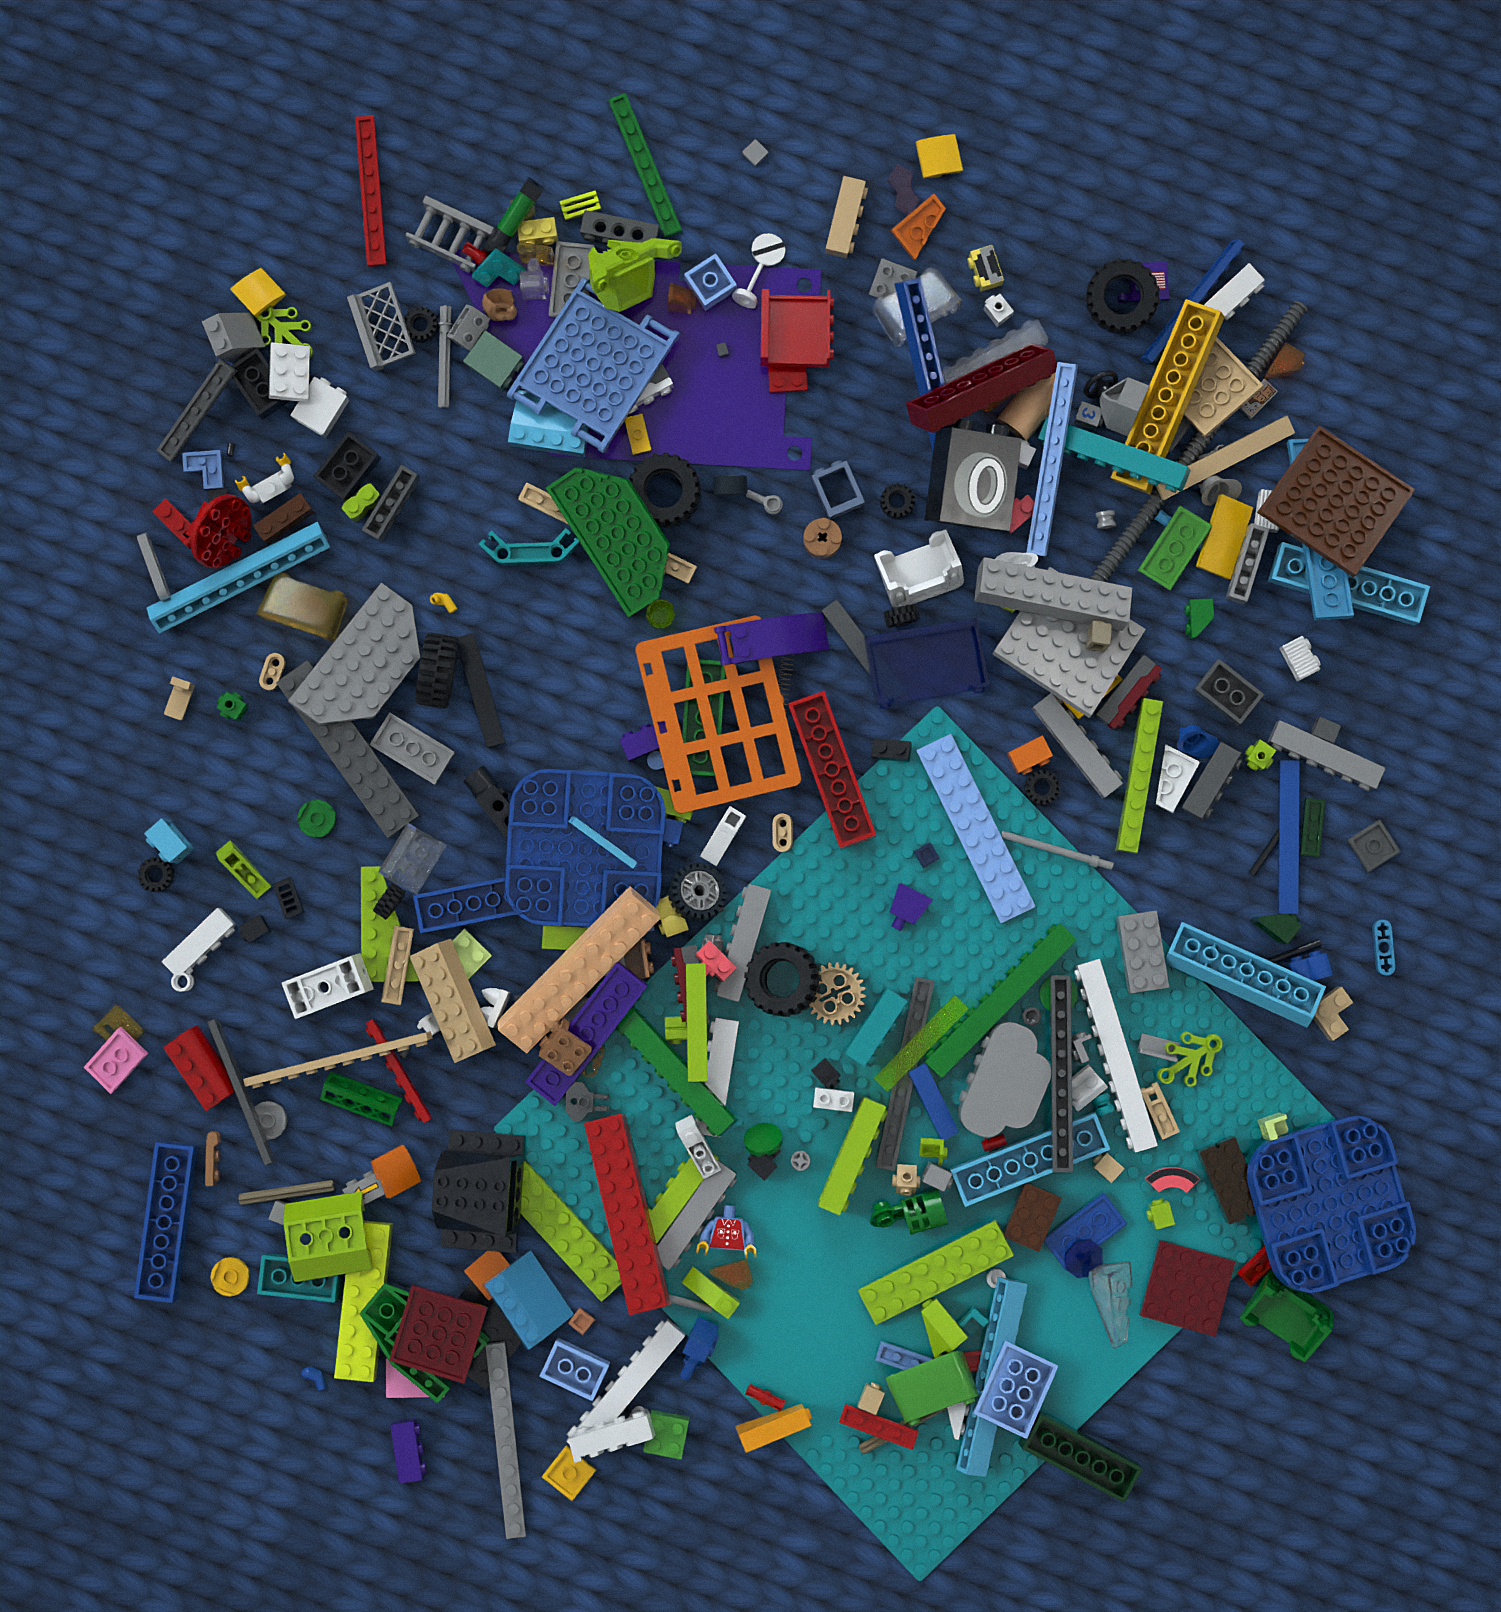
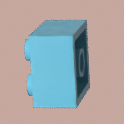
(168, 841)

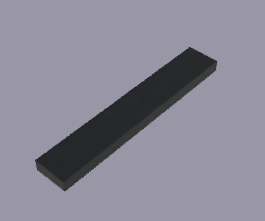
(480, 691)

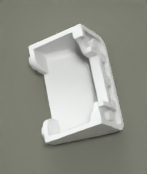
(921, 572)

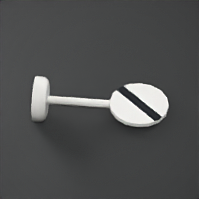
(768, 251)

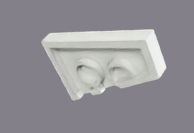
(1174, 778)

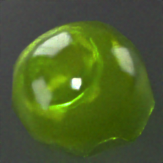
(660, 613)

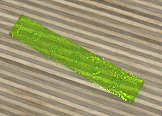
(921, 1043)

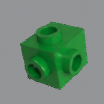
(238, 708)

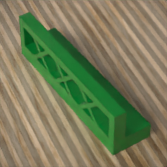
(361, 1095)

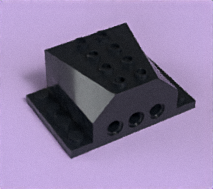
(479, 1191)

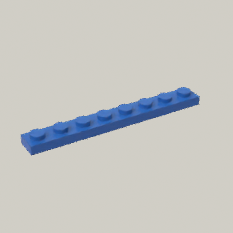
(1198, 295)

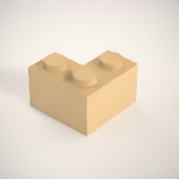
(1327, 1013)

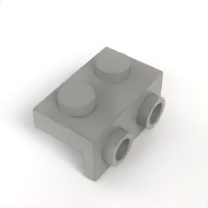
(1077, 1048)

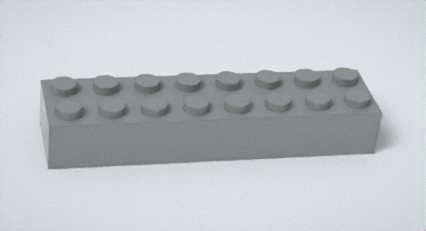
(1052, 593)

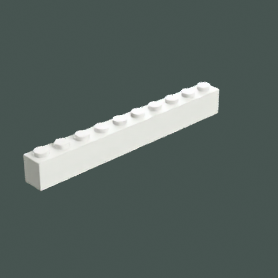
(1116, 1056)

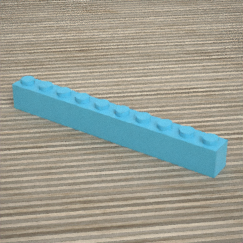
(238, 577)
(1002, 1327)

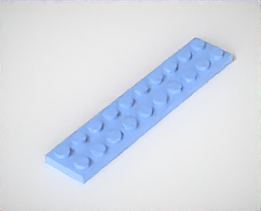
(975, 828)

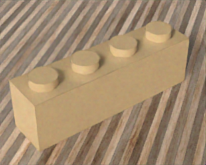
(845, 217)

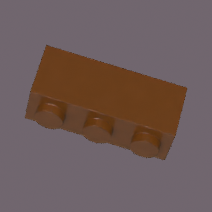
(283, 518)

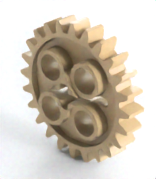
(842, 1010)

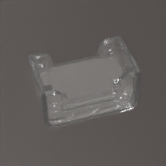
(939, 299)

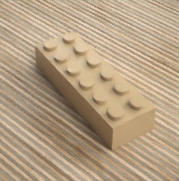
(452, 1000)

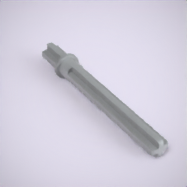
(444, 357)

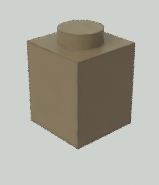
(1098, 636)

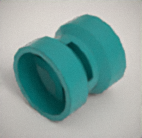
(1101, 1099)

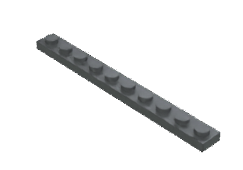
(902, 1089)

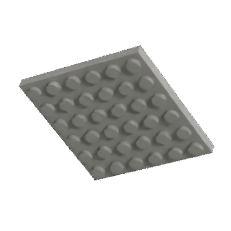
(1057, 659)

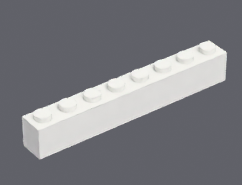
(633, 1377)

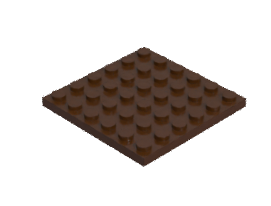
(1336, 501)

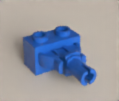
(699, 1346)

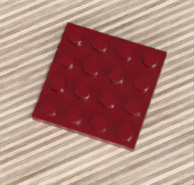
(1187, 1288)
(438, 1333)

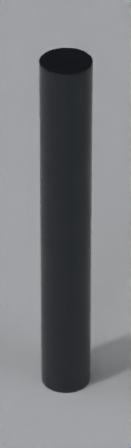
(1265, 853)
(1295, 951)

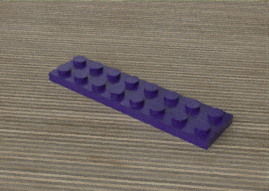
(593, 1026)

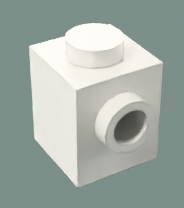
(998, 309)
(1026, 454)

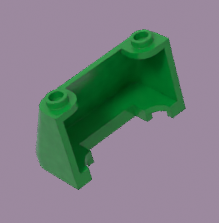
(1290, 1315)

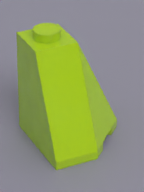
(941, 1328)

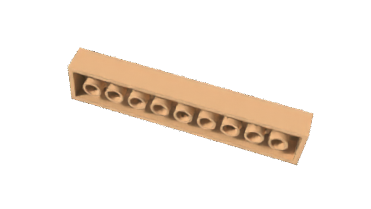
(578, 969)

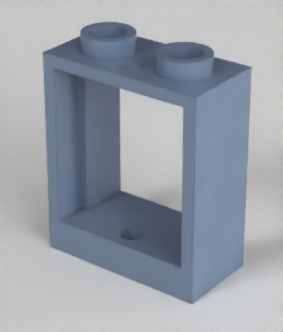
(844, 507)

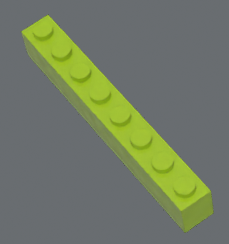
(1139, 776)

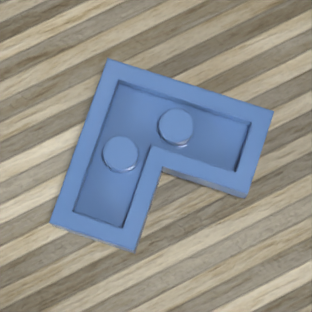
(207, 462)

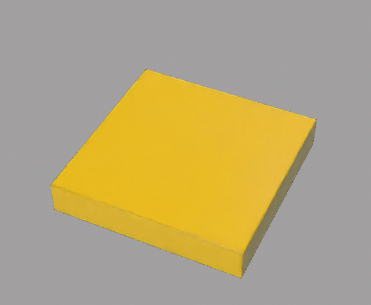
(567, 1475)

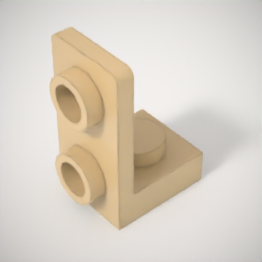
(179, 698)

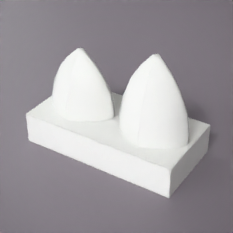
(499, 999)

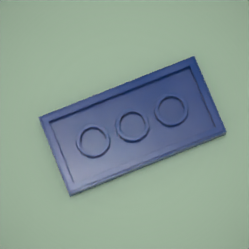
(1094, 1221)

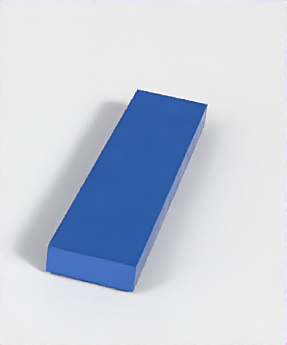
(933, 1101)

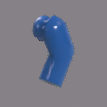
(315, 1375)

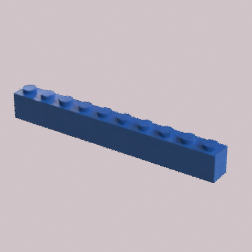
(920, 338)

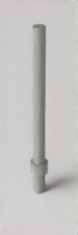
(1093, 860)

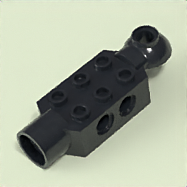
(488, 795)

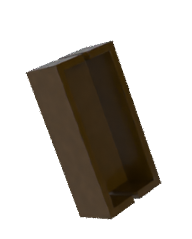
(1228, 1178)

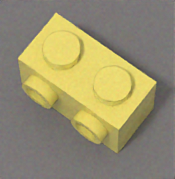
(538, 231)

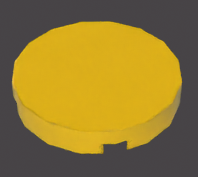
(230, 1276)

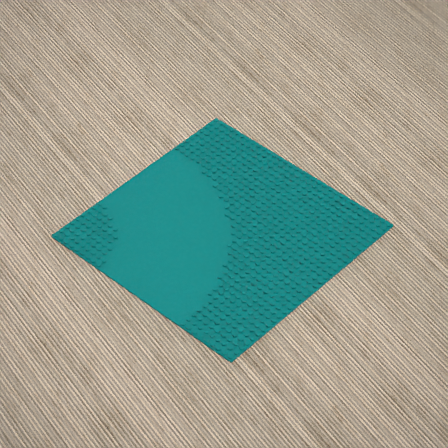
(802, 1318)

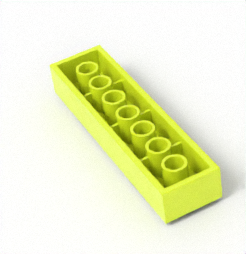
(357, 1347)

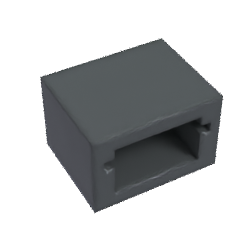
(722, 349)

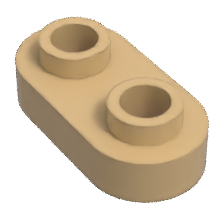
(271, 671)
(781, 833)

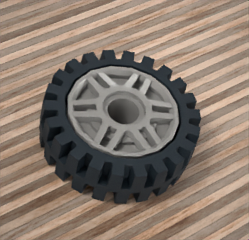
(684, 896)

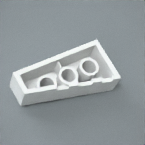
(611, 1435)

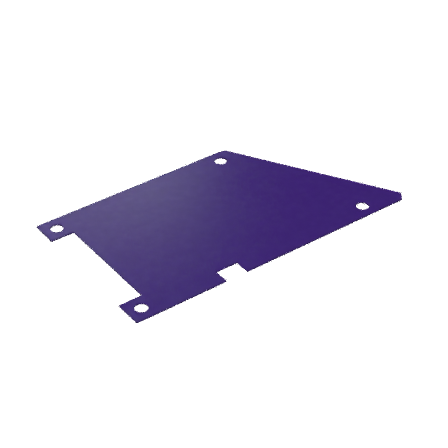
(718, 405)

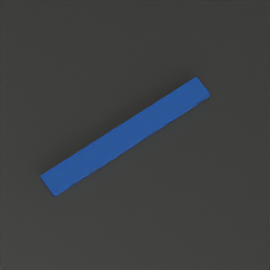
(1288, 837)

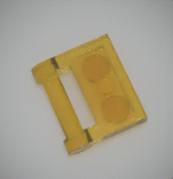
(542, 253)
(118, 1018)

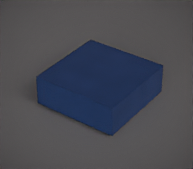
(926, 855)

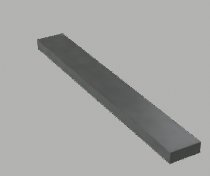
(241, 1092)

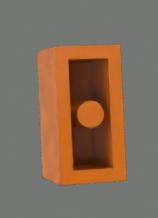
(1029, 755)

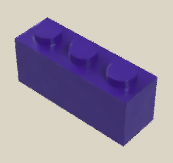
(642, 742)
(408, 1450)

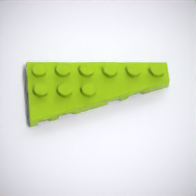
(376, 931)

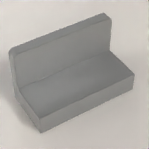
(1155, 1047)

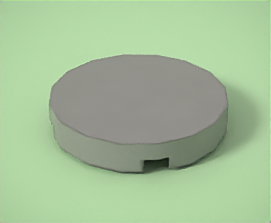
(272, 1118)

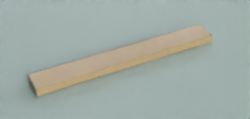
(1234, 453)

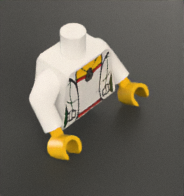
(270, 486)

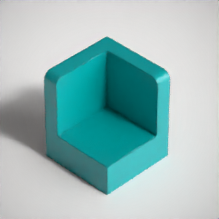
(972, 1321)

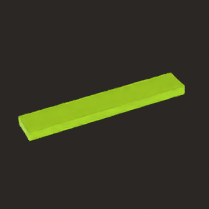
(696, 1022)

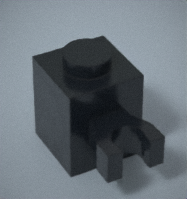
(763, 1165)

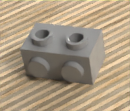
(468, 327)

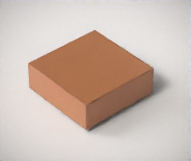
(581, 1321)

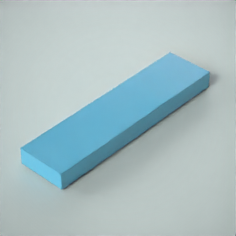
(602, 841)

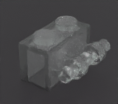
(532, 282)

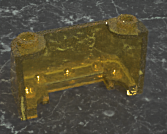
(303, 607)

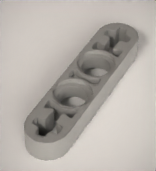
(153, 566)

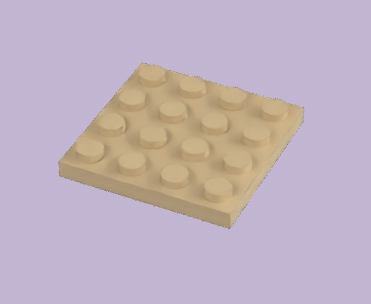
(1220, 390)

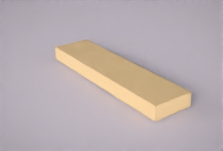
(397, 965)

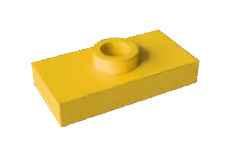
(637, 434)

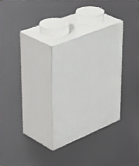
(322, 408)

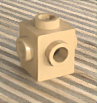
(906, 1180)

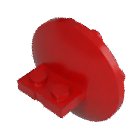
(218, 528)

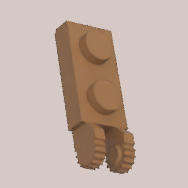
(212, 1175)

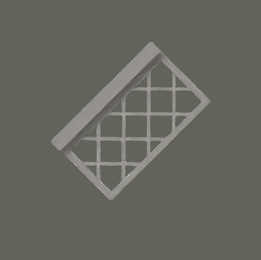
(368, 335)

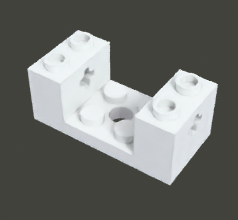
(345, 980)

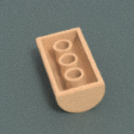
(1028, 408)

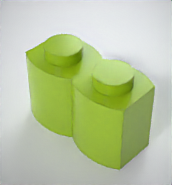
(358, 505)

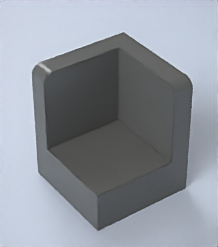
(1325, 729)

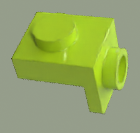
(933, 1148)

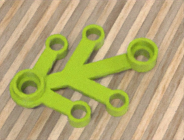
(282, 328)
(1192, 1056)

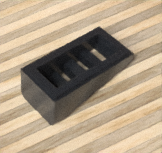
(288, 914)

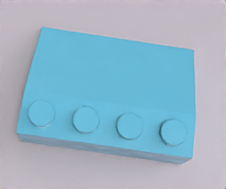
(545, 432)

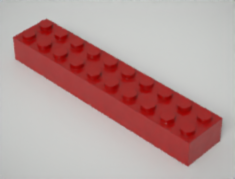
(627, 1214)

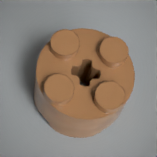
(822, 549)

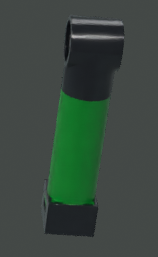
(514, 216)

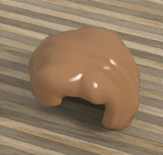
(499, 304)

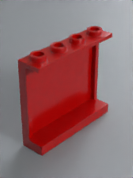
(796, 330)

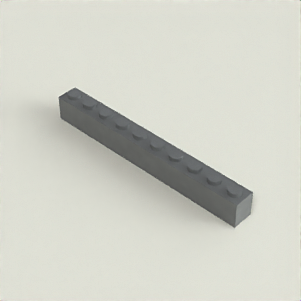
(1061, 1075)

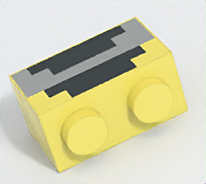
(986, 268)

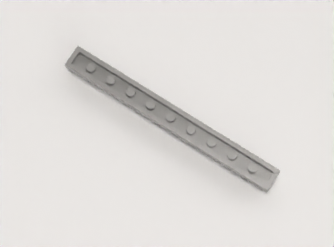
(505, 1440)

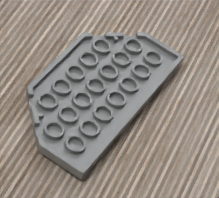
(362, 663)

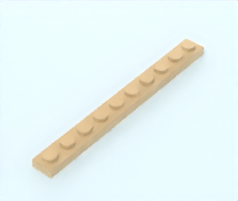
(543, 502)
(345, 1058)

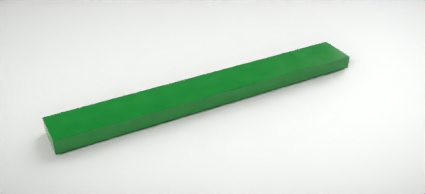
(645, 165)

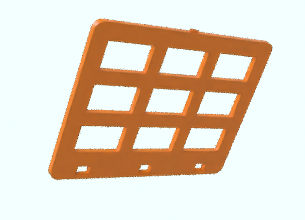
(671, 743)

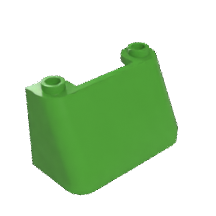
(932, 1386)

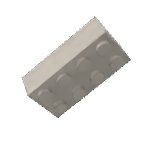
(1142, 952)

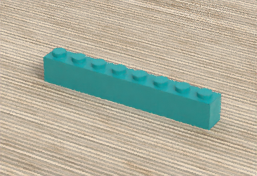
(1123, 458)

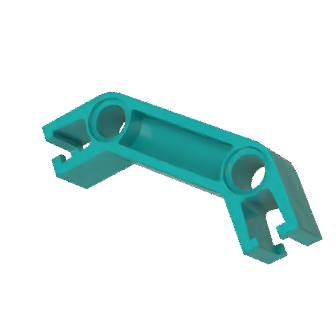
(530, 552)

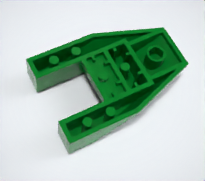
(383, 1319)

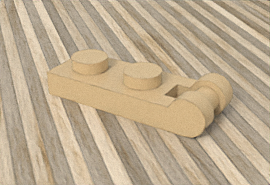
(1159, 1111)

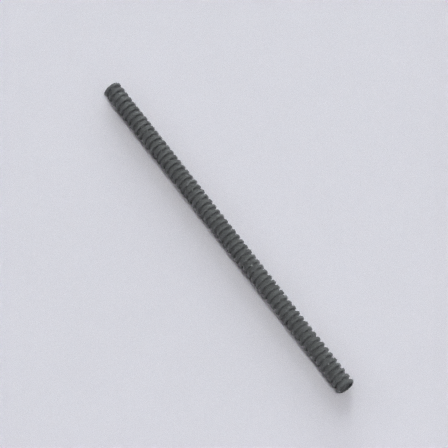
(1195, 447)

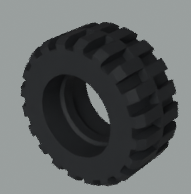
(1122, 322)
(683, 472)
(437, 670)
(758, 972)

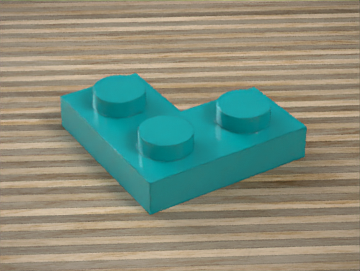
(497, 265)

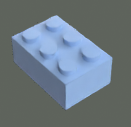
(575, 1369)

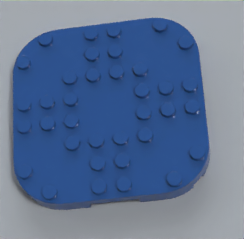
(560, 872)
(1330, 1204)

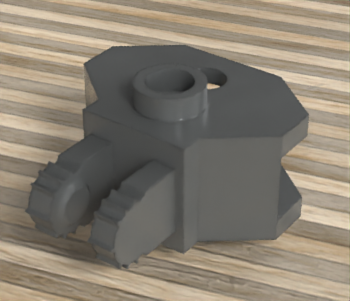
(585, 1101)

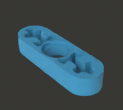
(1388, 932)

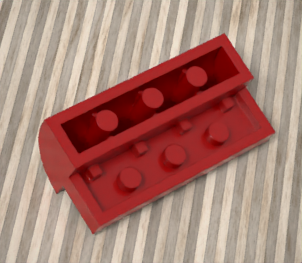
(200, 1067)

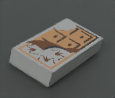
(1256, 403)

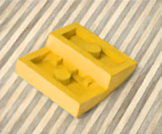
(939, 156)
(258, 291)

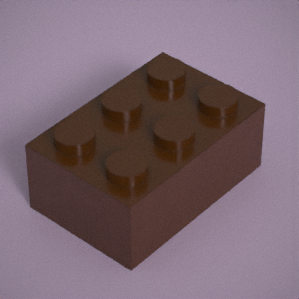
(1031, 1216)

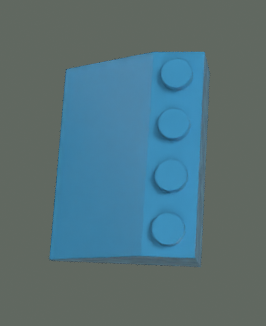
(528, 1300)

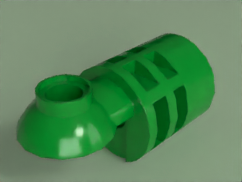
(911, 1211)

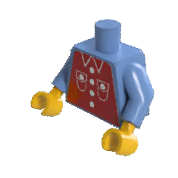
(727, 1233)

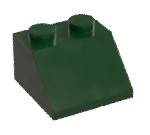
(1279, 927)

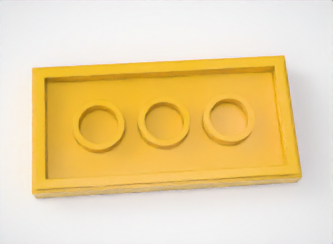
(1225, 537)

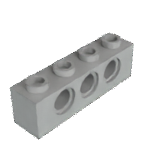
(1247, 564)

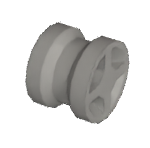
(1105, 519)
(802, 1162)

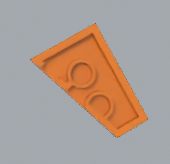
(917, 226)

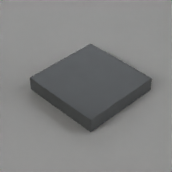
(1373, 845)

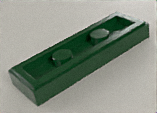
(1312, 827)

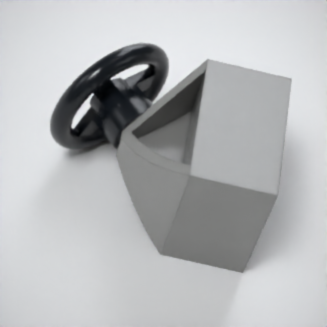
(1117, 400)

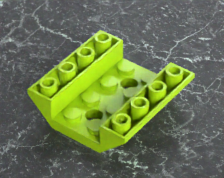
(327, 1252)

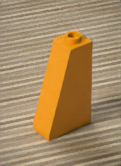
(773, 1427)

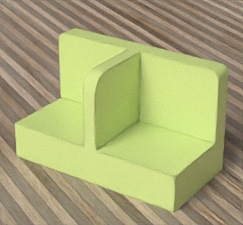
(1273, 1126)

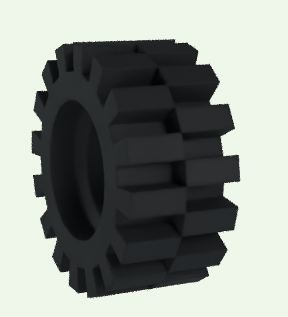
(424, 313)
(897, 512)
(901, 616)
(1050, 779)
(163, 883)
(389, 901)

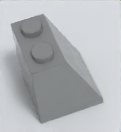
(233, 335)

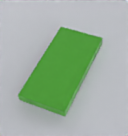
(1175, 547)

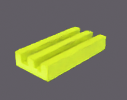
(563, 203)

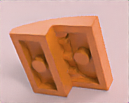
(395, 1171)

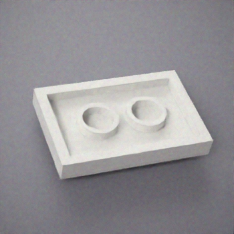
(289, 372)

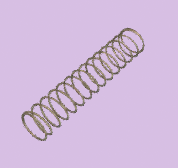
(784, 678)

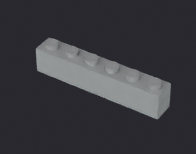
(1077, 745)
(1325, 755)
(744, 940)
(693, 1214)

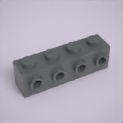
(1212, 782)

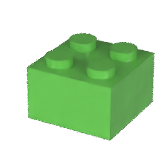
(670, 1434)

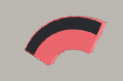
(1172, 1177)

